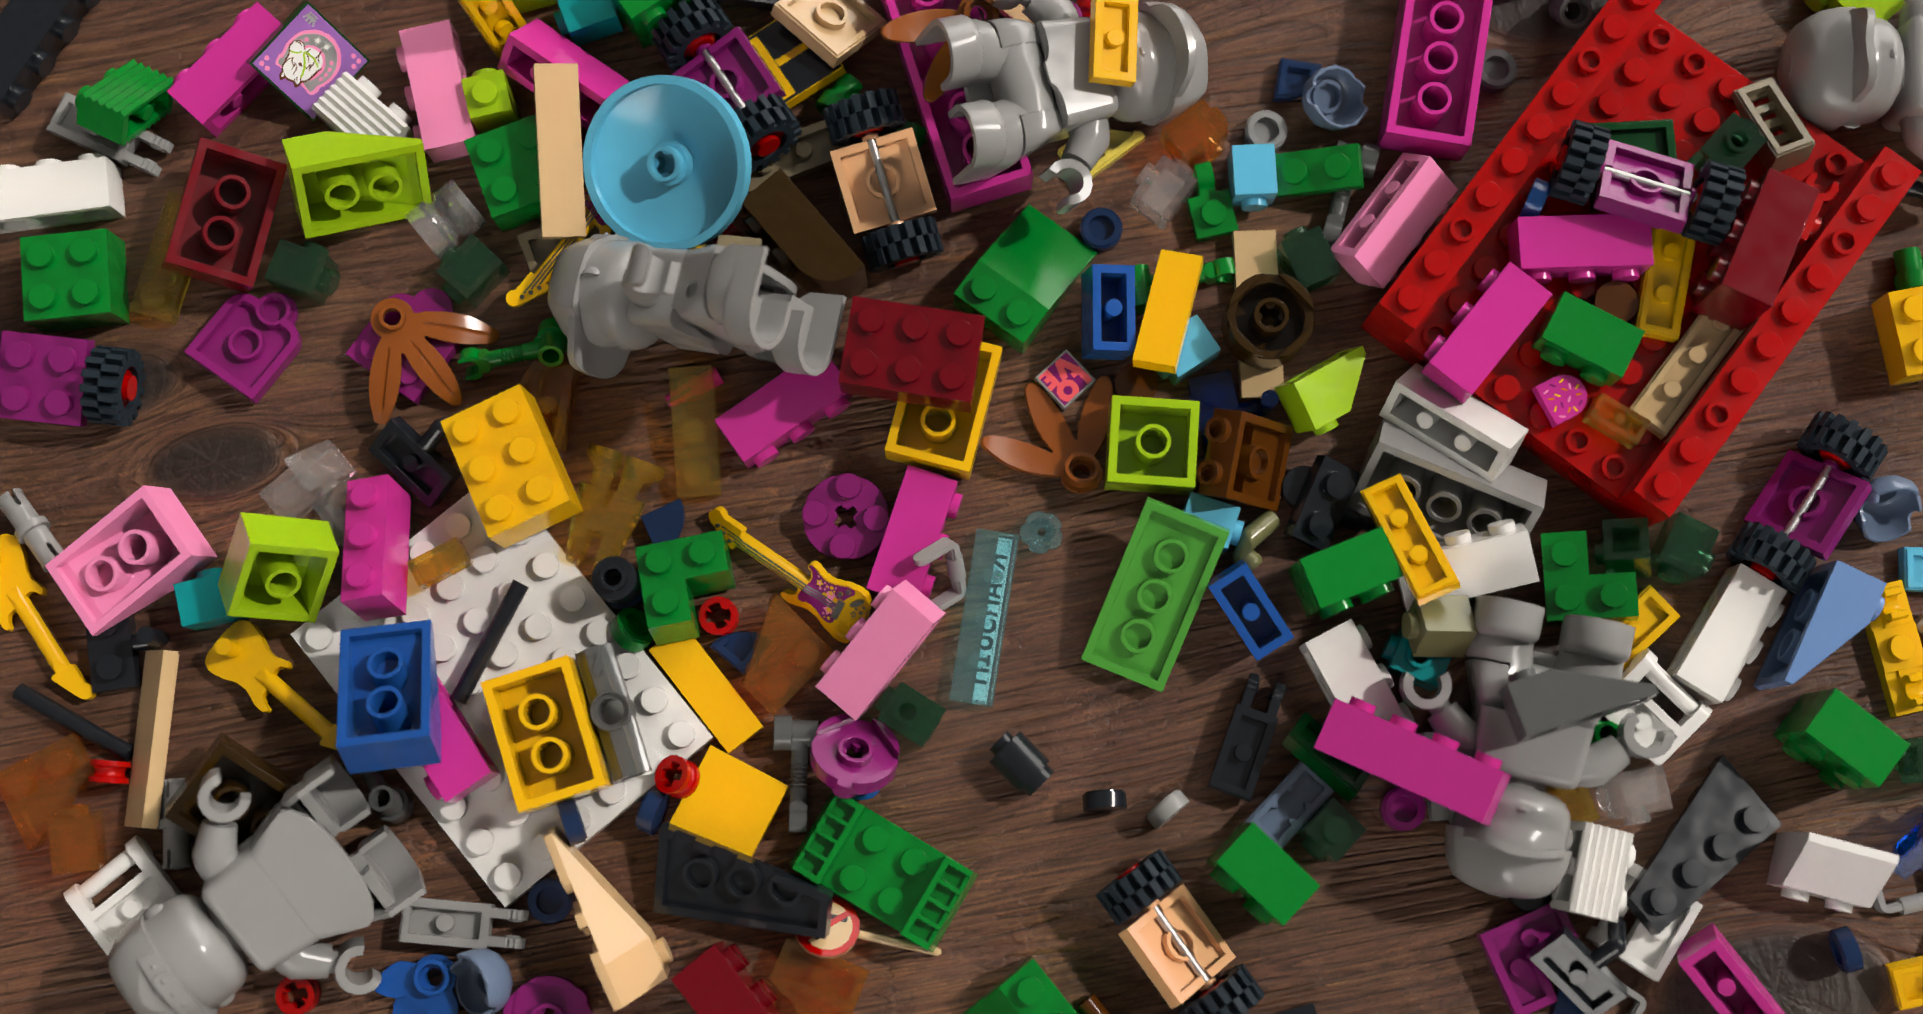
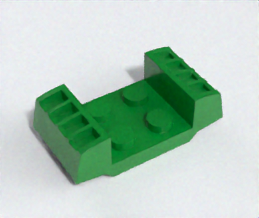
(883, 870)

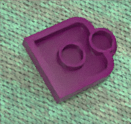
(249, 342)
(365, 345)

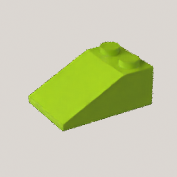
(354, 179)

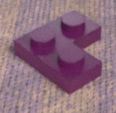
(1508, 953)

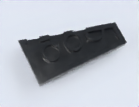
(1704, 844)
(729, 887)

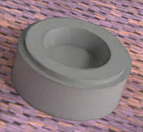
(1265, 128)
(1167, 809)

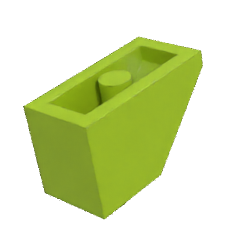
(1322, 392)

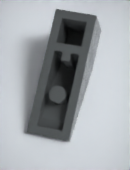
(1563, 699)

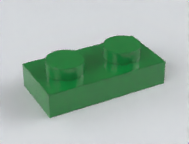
(1319, 170)

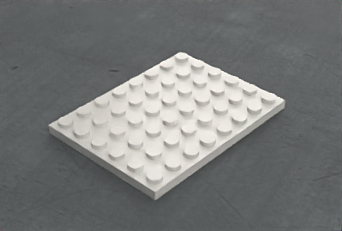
(553, 620)

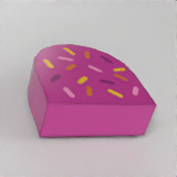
(1561, 398)

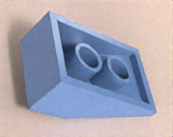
(1819, 620)

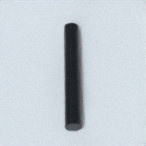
(489, 642)
(73, 722)

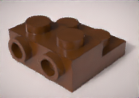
(1244, 459)

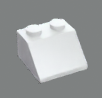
(1829, 869)

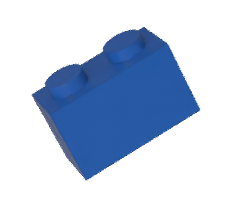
(1108, 312)
(1249, 609)

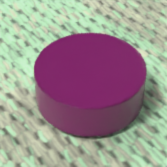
(1402, 809)

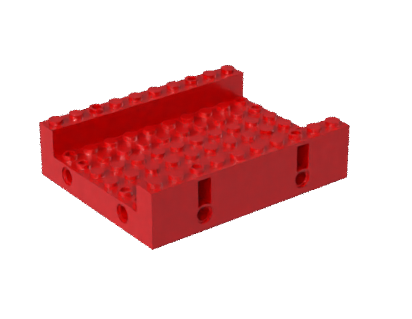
(1620, 71)

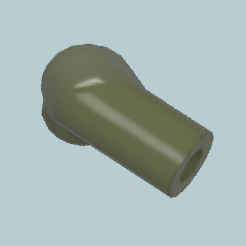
(1252, 536)

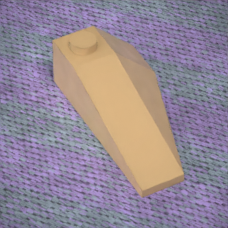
(624, 945)

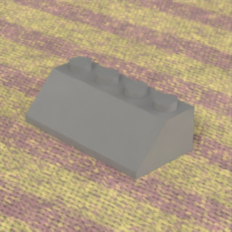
(1445, 490)

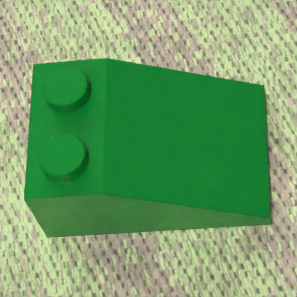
(1023, 277)

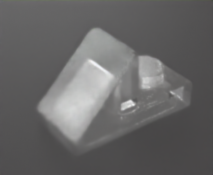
(306, 476)

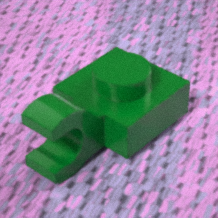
(1210, 211)

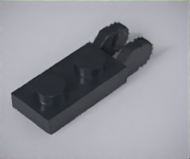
(1246, 742)

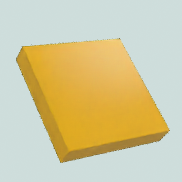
(730, 803)

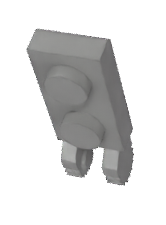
(64, 126)
(458, 924)

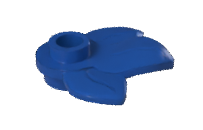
(414, 990)

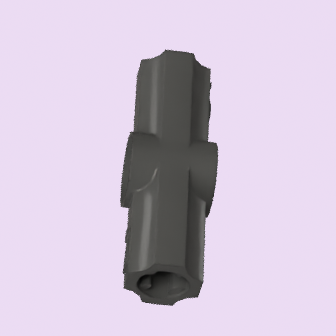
(603, 684)

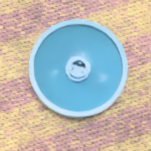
(667, 162)

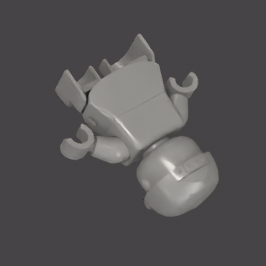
(1856, 69)
(1033, 87)
(707, 299)
(1529, 835)
(267, 900)

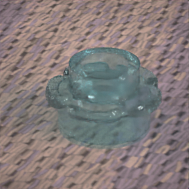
(1049, 523)

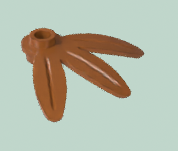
(909, 26)
(409, 339)
(1067, 454)

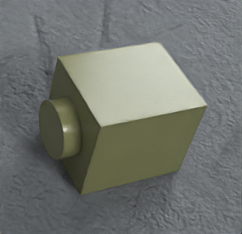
(1440, 627)

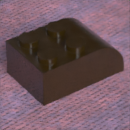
(802, 239)
(240, 773)

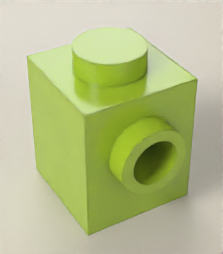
(490, 99)

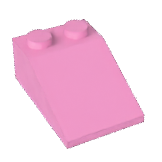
(130, 558)

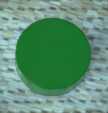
(631, 630)

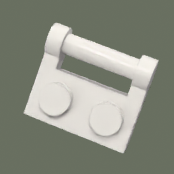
(1651, 716)
(143, 891)
(1643, 951)

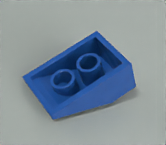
(388, 697)

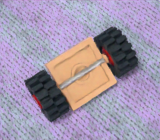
(883, 180)
(1177, 941)

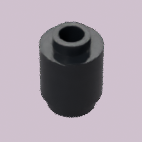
(628, 587)
(1020, 762)

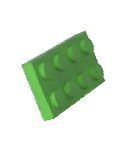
(1155, 594)

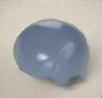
(1334, 98)
(1888, 508)
(482, 981)

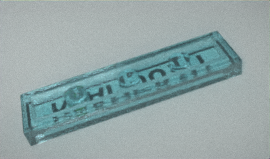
(984, 617)

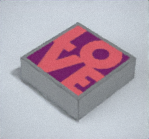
(1065, 380)

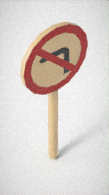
(845, 932)

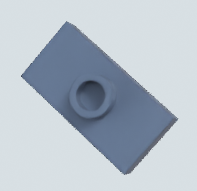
(1290, 804)

